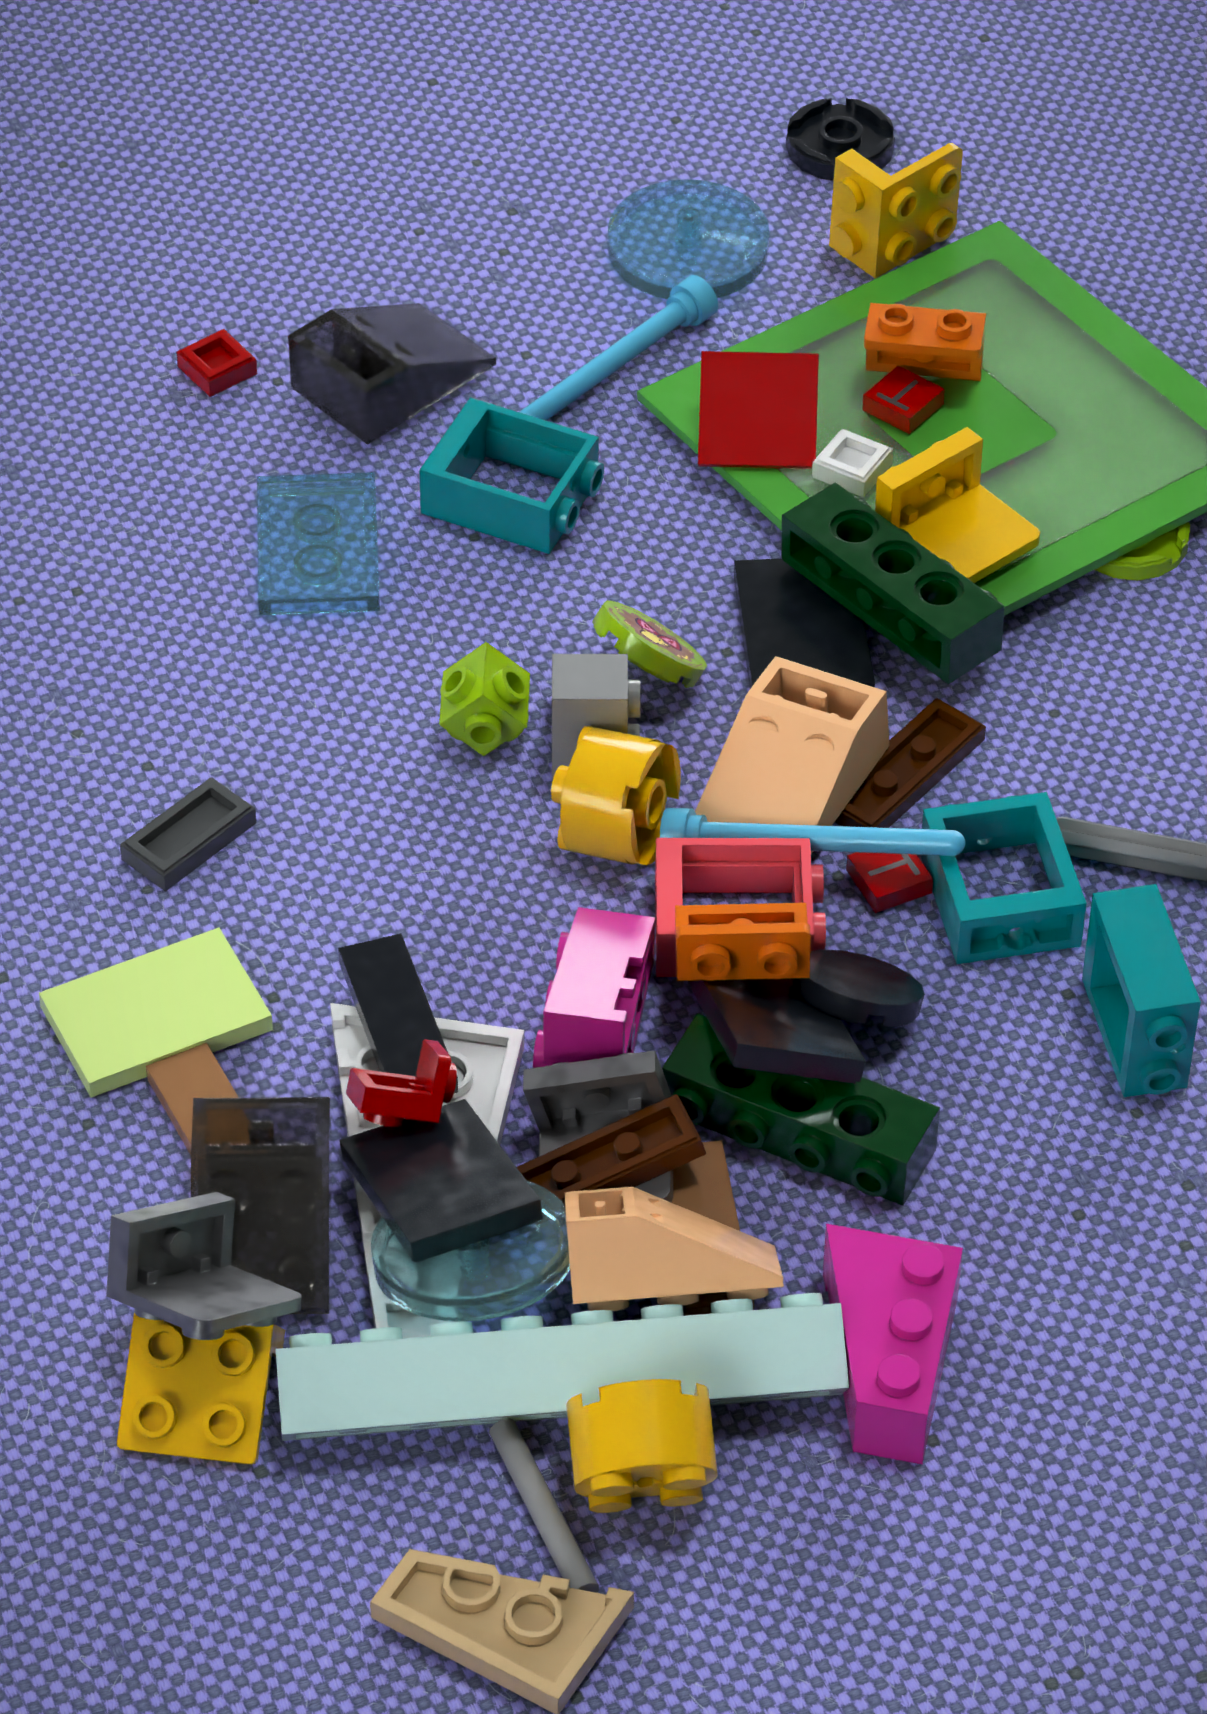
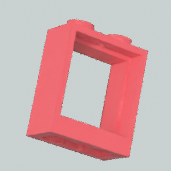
(732, 867)

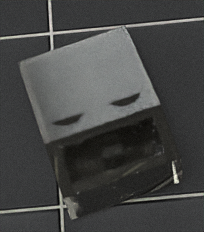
(380, 364)
(279, 1171)

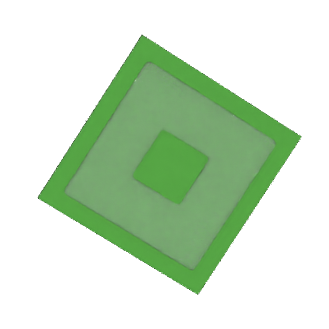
(1073, 407)

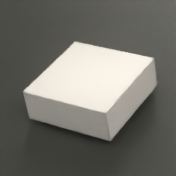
(852, 462)

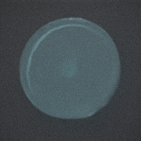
(686, 231)
(480, 1278)

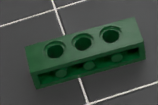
(892, 582)
(824, 1126)

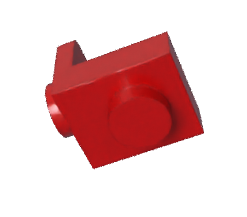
(392, 1097)

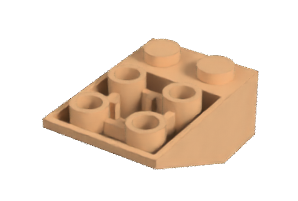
(797, 748)
(645, 1247)

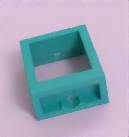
(520, 440)
(982, 927)
(1140, 990)

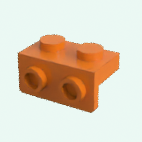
(925, 341)
(742, 941)

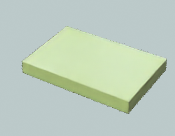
(154, 1009)

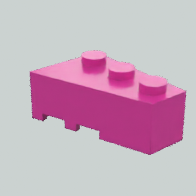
(597, 989)
(897, 1328)

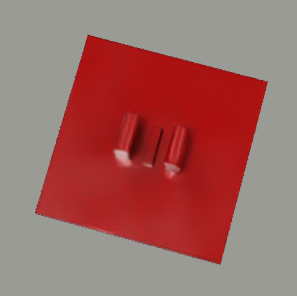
(758, 409)

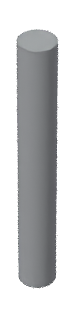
(542, 1506)

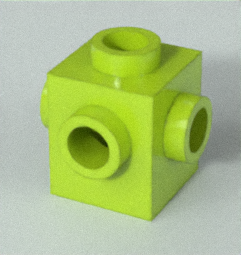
(484, 699)

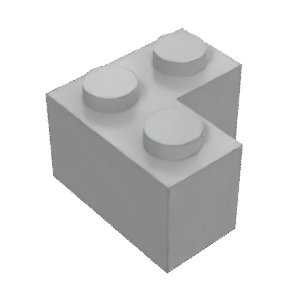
(590, 693)

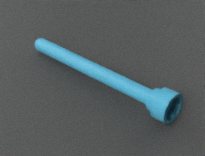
(688, 304)
(686, 824)

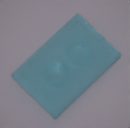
(317, 544)

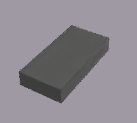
(188, 834)

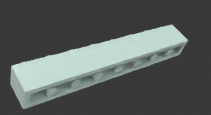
(536, 1369)

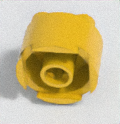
(615, 795)
(642, 1444)

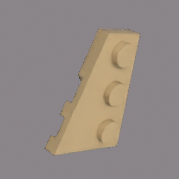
(503, 1627)

